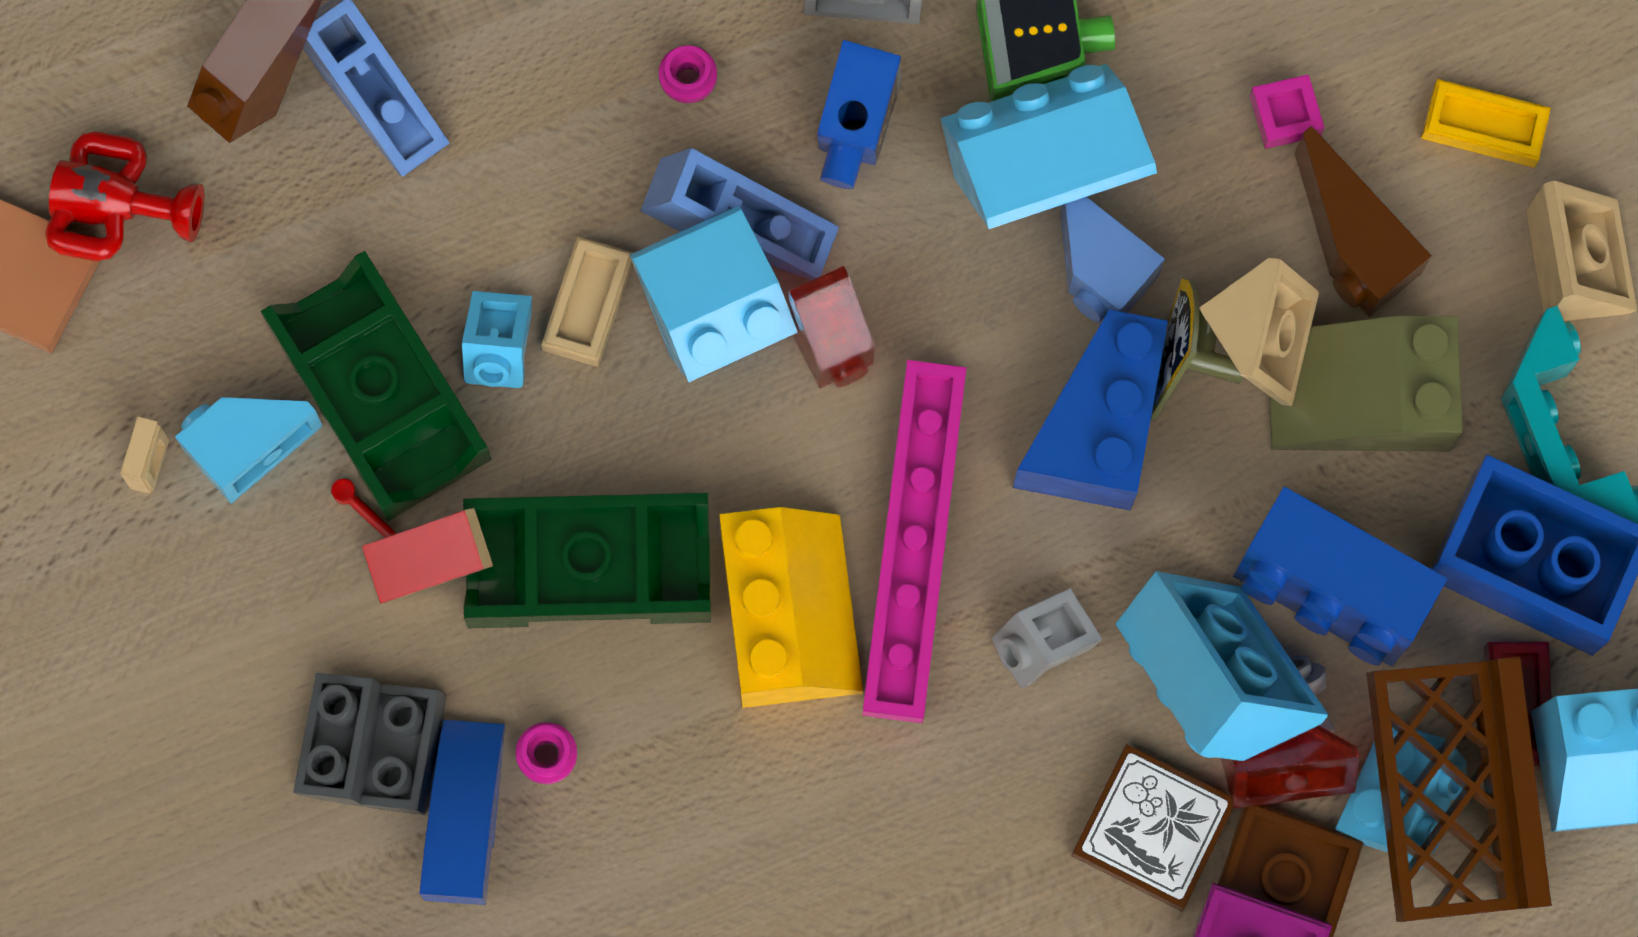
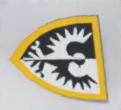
(1189, 346)

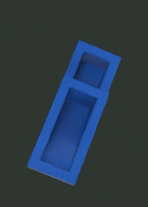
(462, 813)

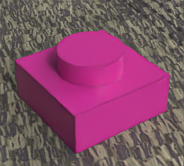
(1285, 110)

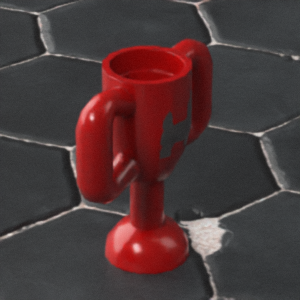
(106, 197)

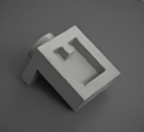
(1045, 637)

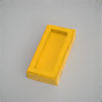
(1485, 123)

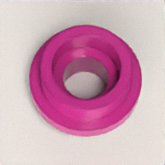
(687, 58)
(540, 735)

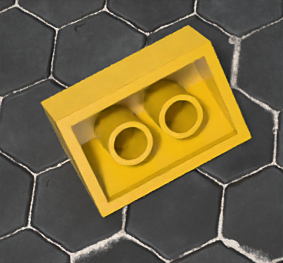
(789, 606)

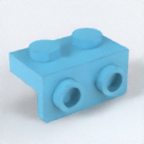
(1364, 810)

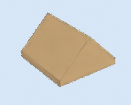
(1580, 253)
(1265, 326)

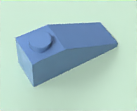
(372, 86)
(696, 188)

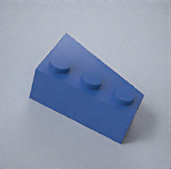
(1101, 421)

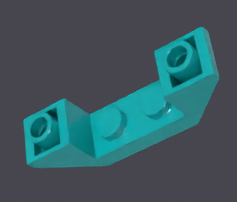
(1533, 413)

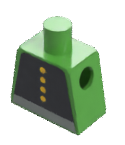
(1036, 41)

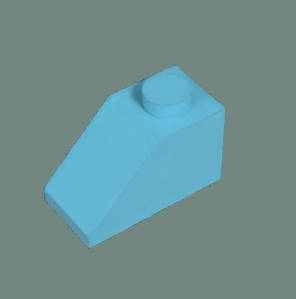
(244, 439)

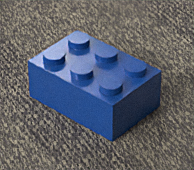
(1540, 555)
(1338, 579)

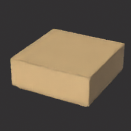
(144, 455)

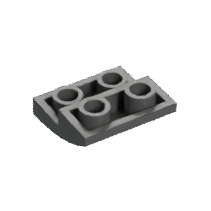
(370, 744)

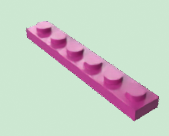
(914, 542)

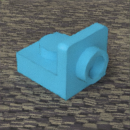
(496, 339)

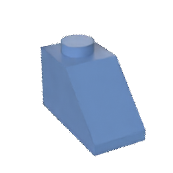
(1104, 260)

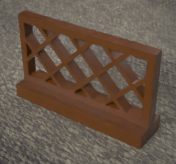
(1507, 779)

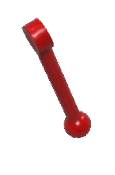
(345, 493)

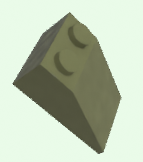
(1375, 388)

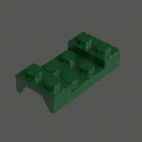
(378, 388)
(591, 559)

